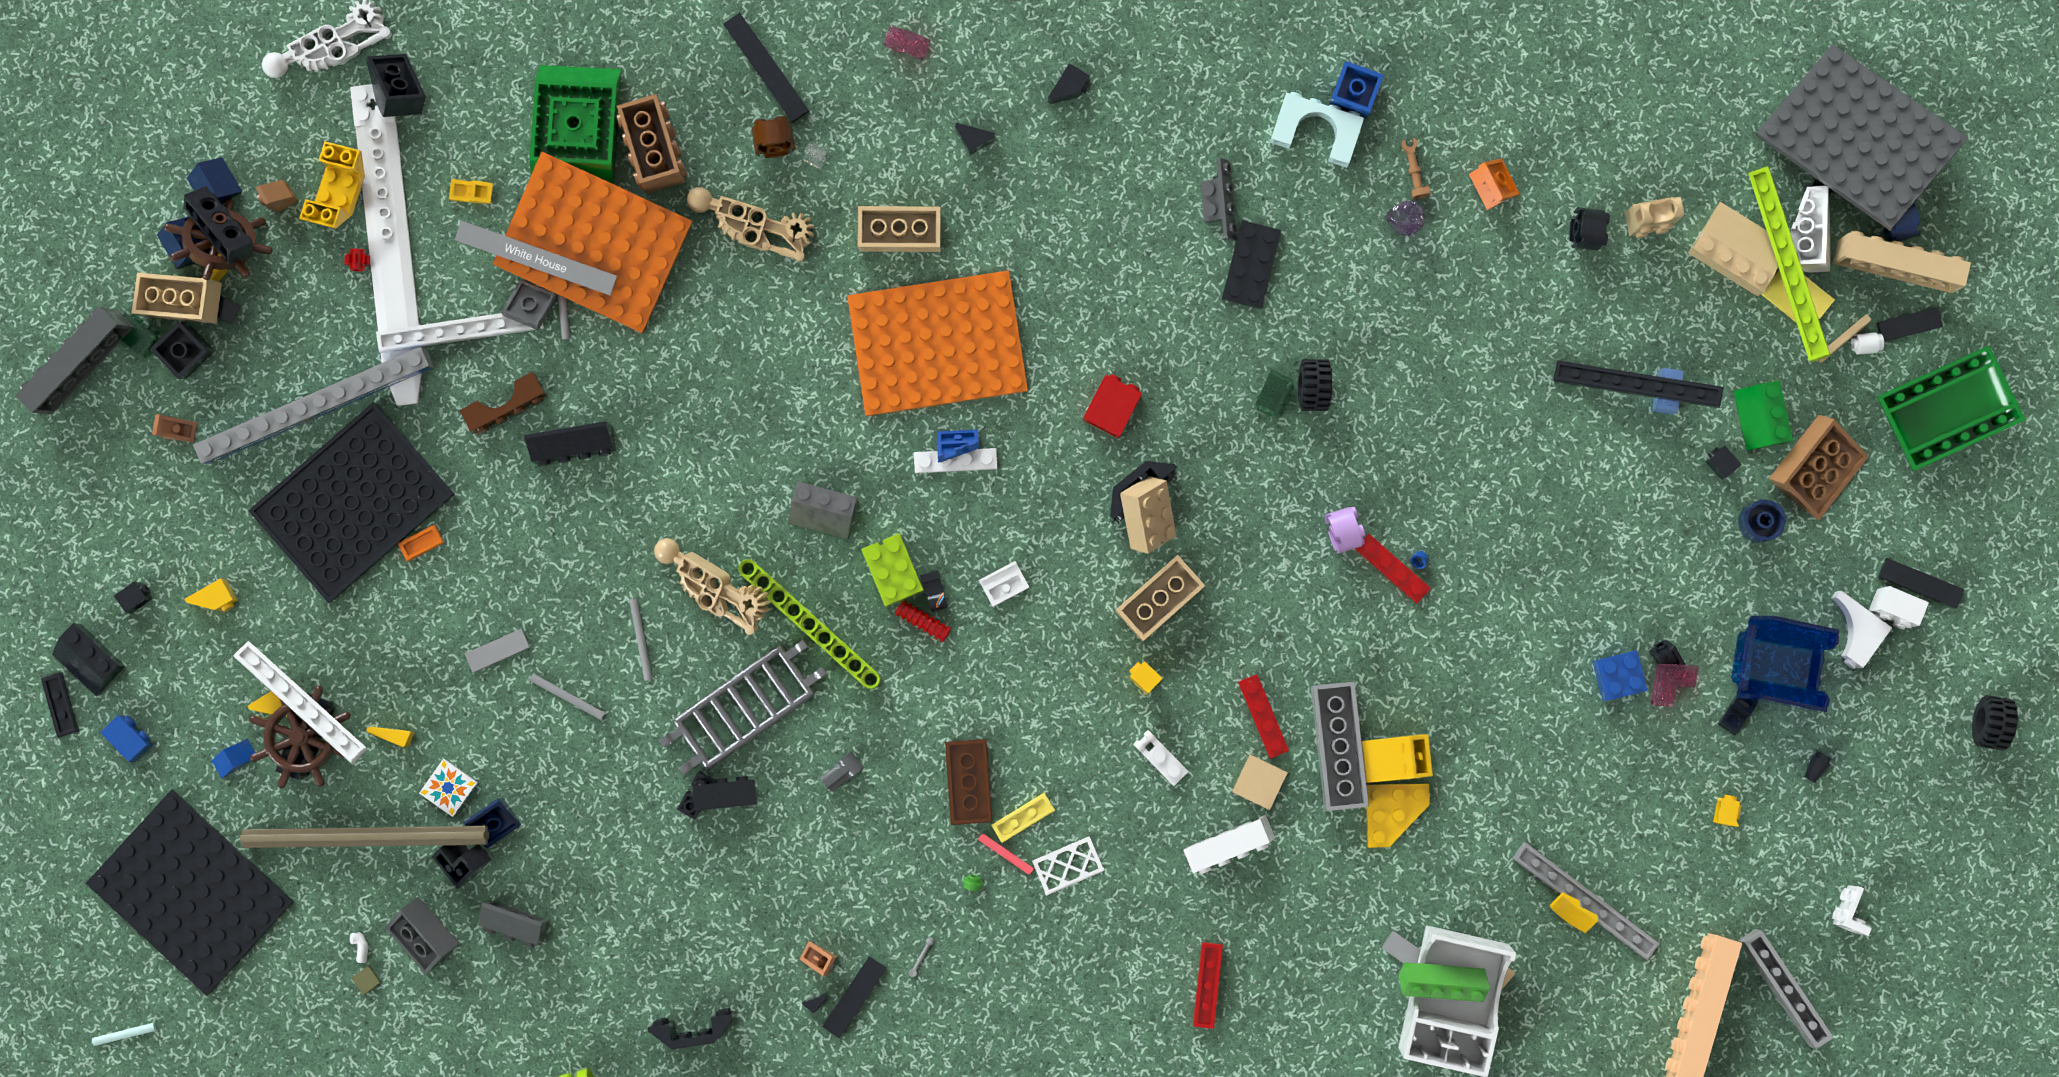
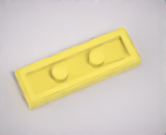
(1023, 817)

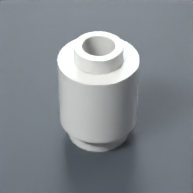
(1867, 343)

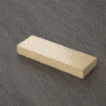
(1847, 335)

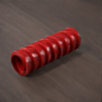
(923, 621)

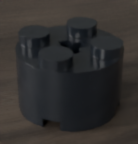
(1589, 229)

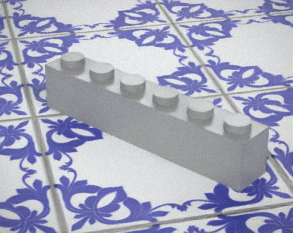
(1785, 989)

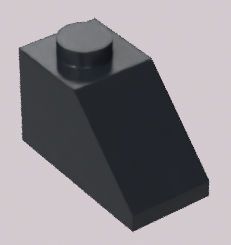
(1070, 85)

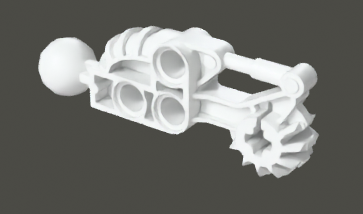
(323, 53)

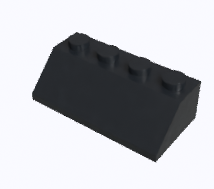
(570, 443)

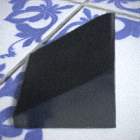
(814, 1003)

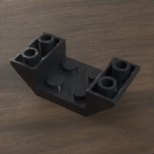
(1158, 470)
(666, 1033)

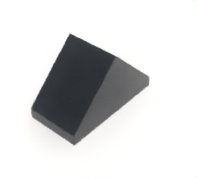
(974, 138)

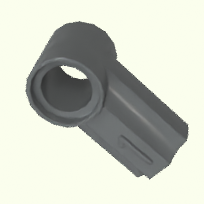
(844, 770)

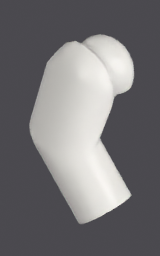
(362, 951)

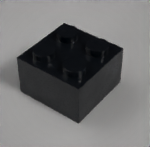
(182, 350)

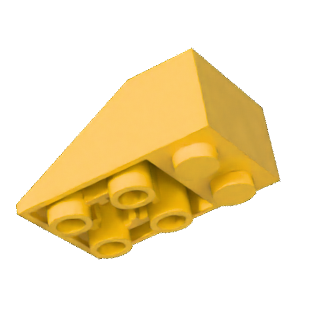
(1397, 758)

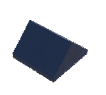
(216, 177)
(498, 818)

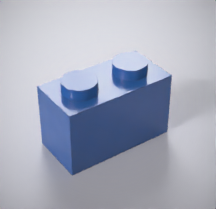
(127, 737)

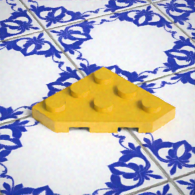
(1393, 810)

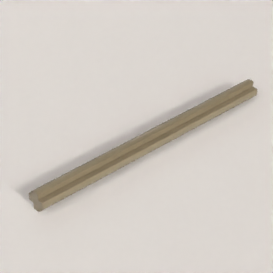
(364, 836)

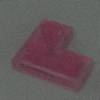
(1670, 677)

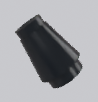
(1817, 766)

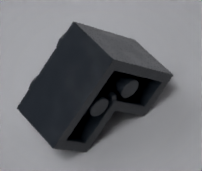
(460, 863)

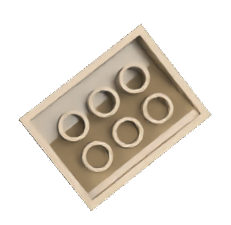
(1736, 249)

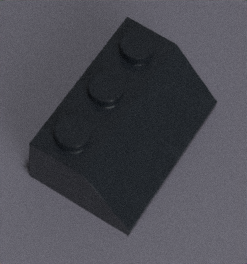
(87, 658)

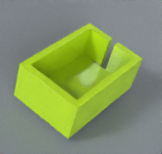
(892, 570)

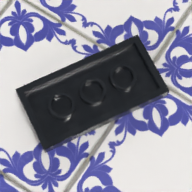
(1251, 264)

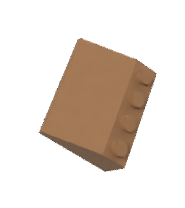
(1819, 466)

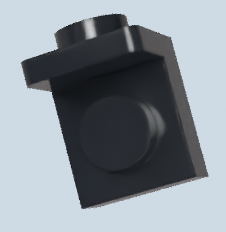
(1666, 653)

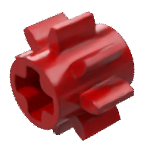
(357, 260)

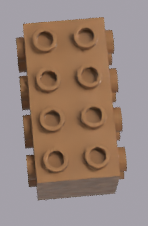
(651, 144)

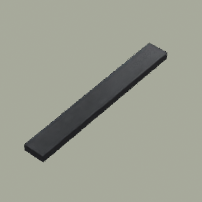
(1638, 384)

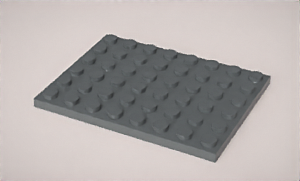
(1861, 137)

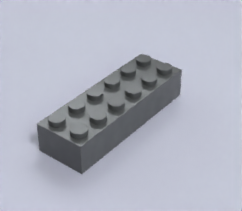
(74, 361)

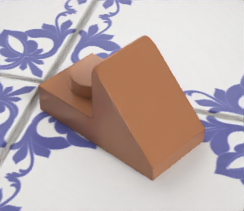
(174, 428)

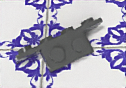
(1218, 200)

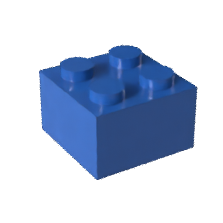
(1356, 89)
(1619, 675)

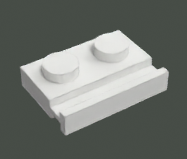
(1004, 584)

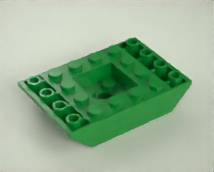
(579, 94)

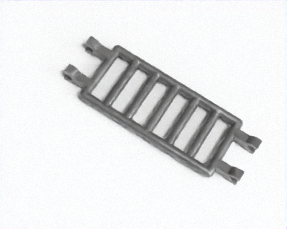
(758, 727)

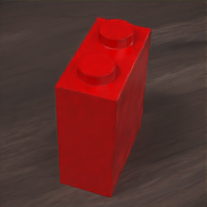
(1112, 405)

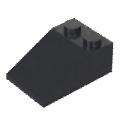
(395, 85)

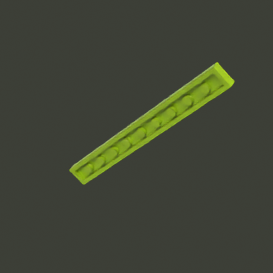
(1789, 264)

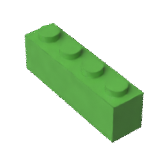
(1444, 982)

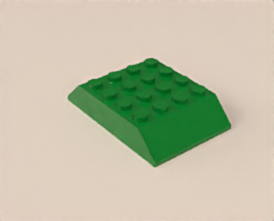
(1951, 408)

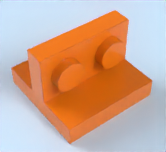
(1494, 183)

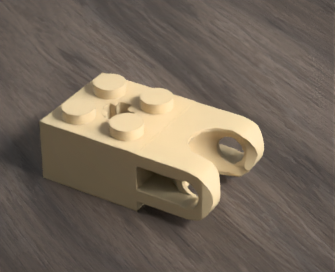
(1653, 216)

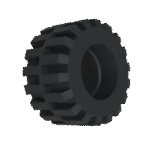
(1315, 385)
(1994, 722)

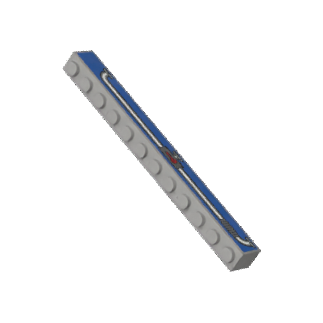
(313, 406)

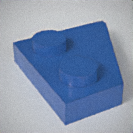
(956, 443)

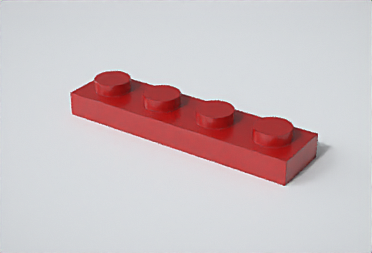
(1393, 569)
(1263, 716)
(1207, 985)

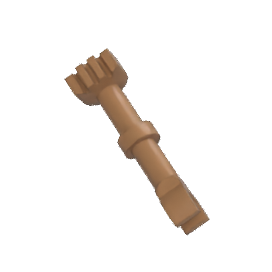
(1415, 170)

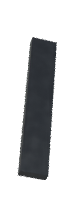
(766, 67)

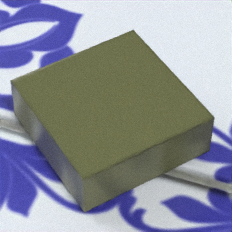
(366, 980)

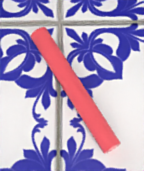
(1006, 854)

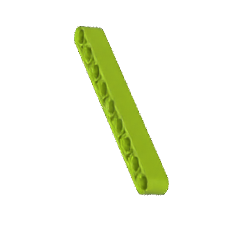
(819, 628)

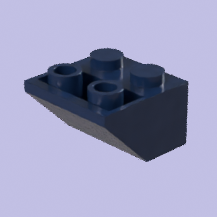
(173, 243)

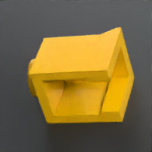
(1727, 811)

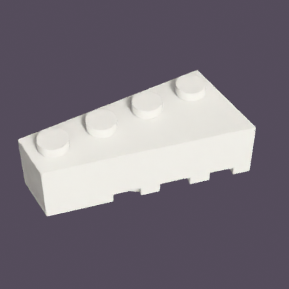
(1229, 844)

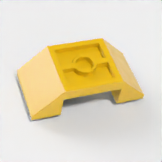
(338, 187)

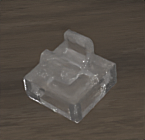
(815, 155)

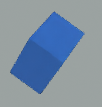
(233, 758)

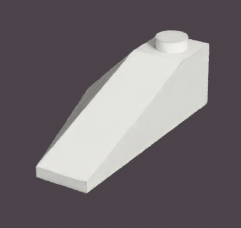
(1812, 230)

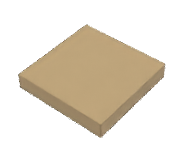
(1259, 782)

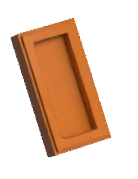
(421, 543)

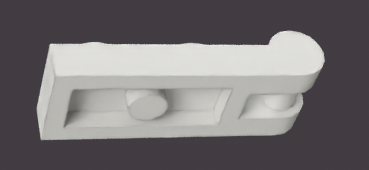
(1161, 758)

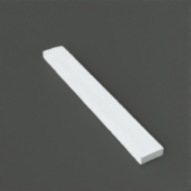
(448, 332)
(300, 702)

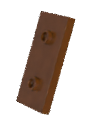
(968, 781)

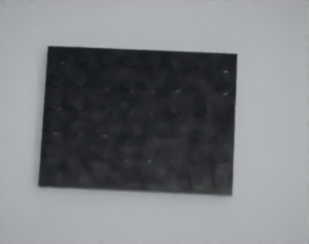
(351, 502)
(189, 892)

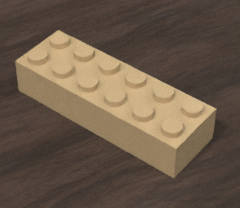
(1901, 262)

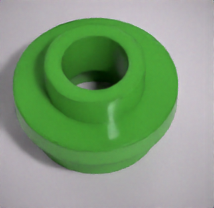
(973, 882)

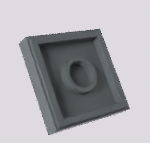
(529, 304)

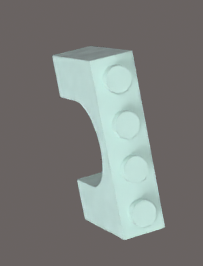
(1345, 125)

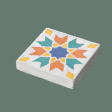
(448, 787)

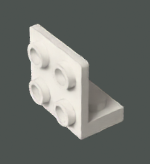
(1844, 914)

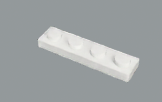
(975, 460)

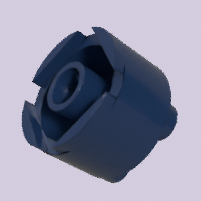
(1906, 226)
(1770, 529)

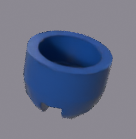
(1419, 565)

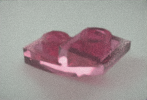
(906, 41)

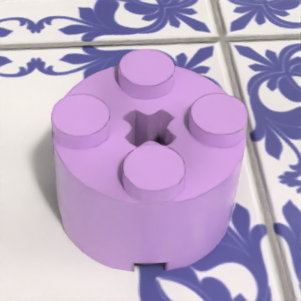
(1344, 529)

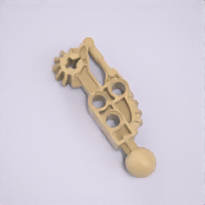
(739, 227)
(748, 600)

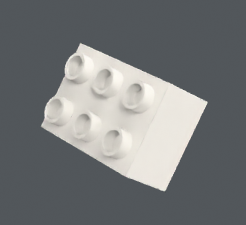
(1450, 1031)

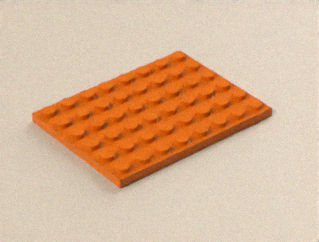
(600, 227)
(937, 343)

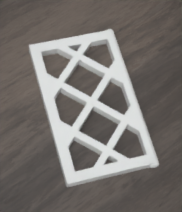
(1083, 874)

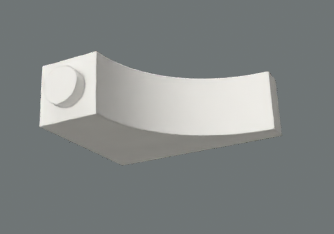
(1864, 631)

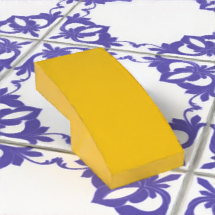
(470, 192)
(1570, 910)

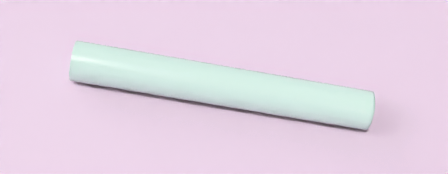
(123, 1034)

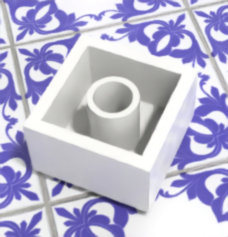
(1898, 607)

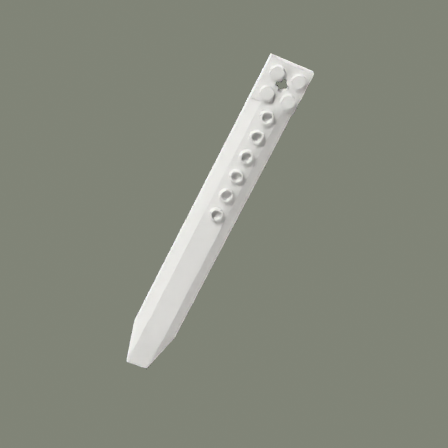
(386, 228)

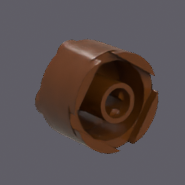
(773, 137)

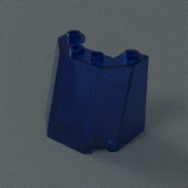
(1782, 662)

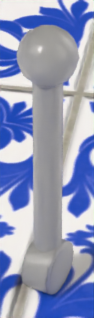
(913, 972)

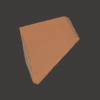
(818, 958)

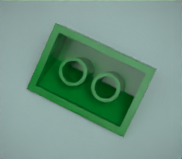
(1763, 415)

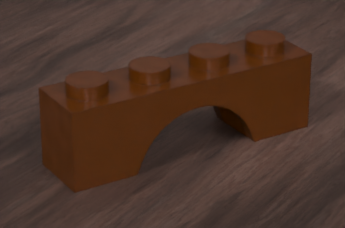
(526, 392)

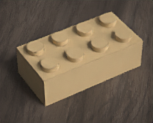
(899, 229)
(176, 298)
(1160, 598)

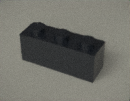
(722, 793)

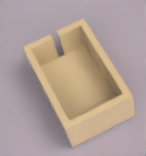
(1148, 514)

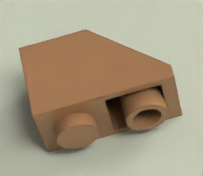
(276, 195)

